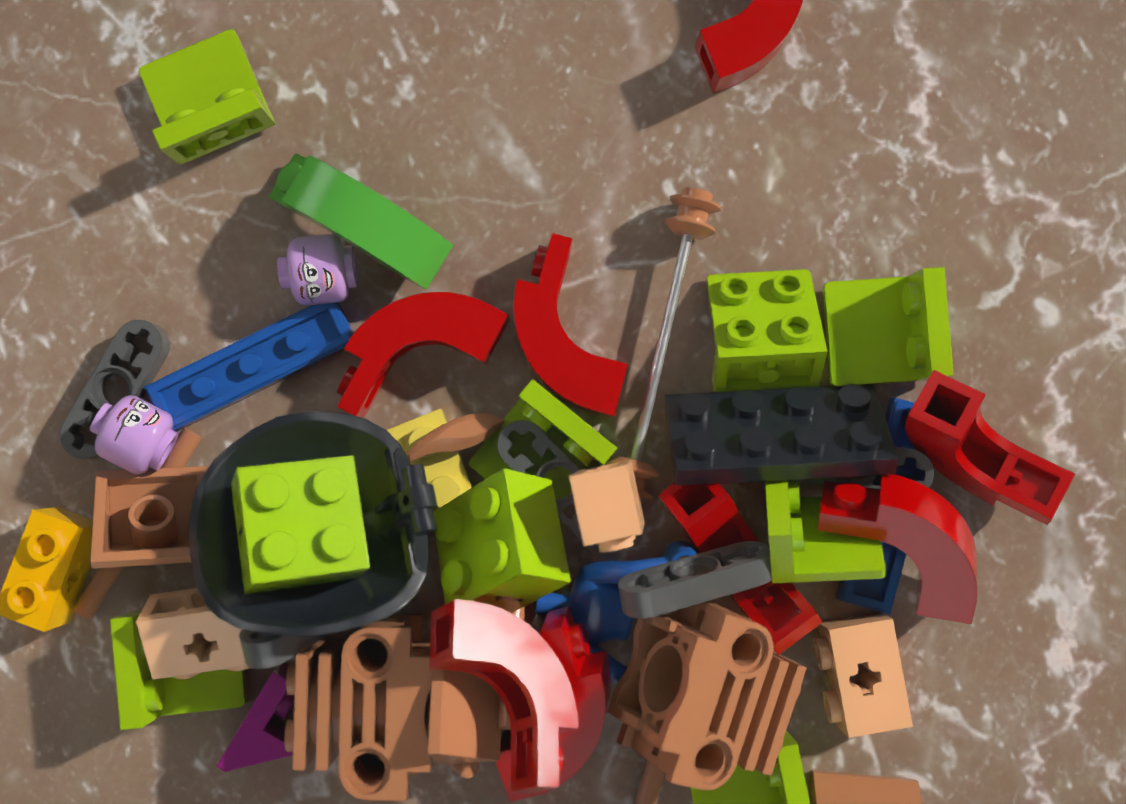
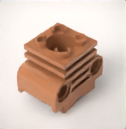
(705, 695)
(364, 704)

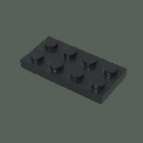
(778, 434)

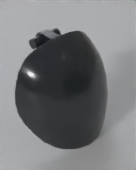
(395, 515)

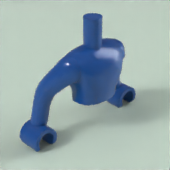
(597, 600)

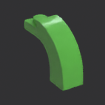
(361, 218)

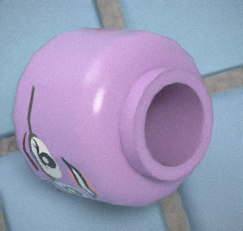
(318, 269)
(134, 435)

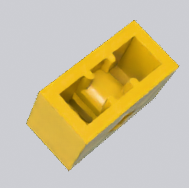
(48, 569)

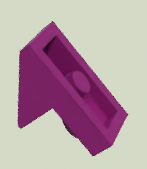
(261, 734)

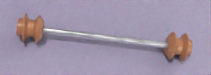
(689, 223)

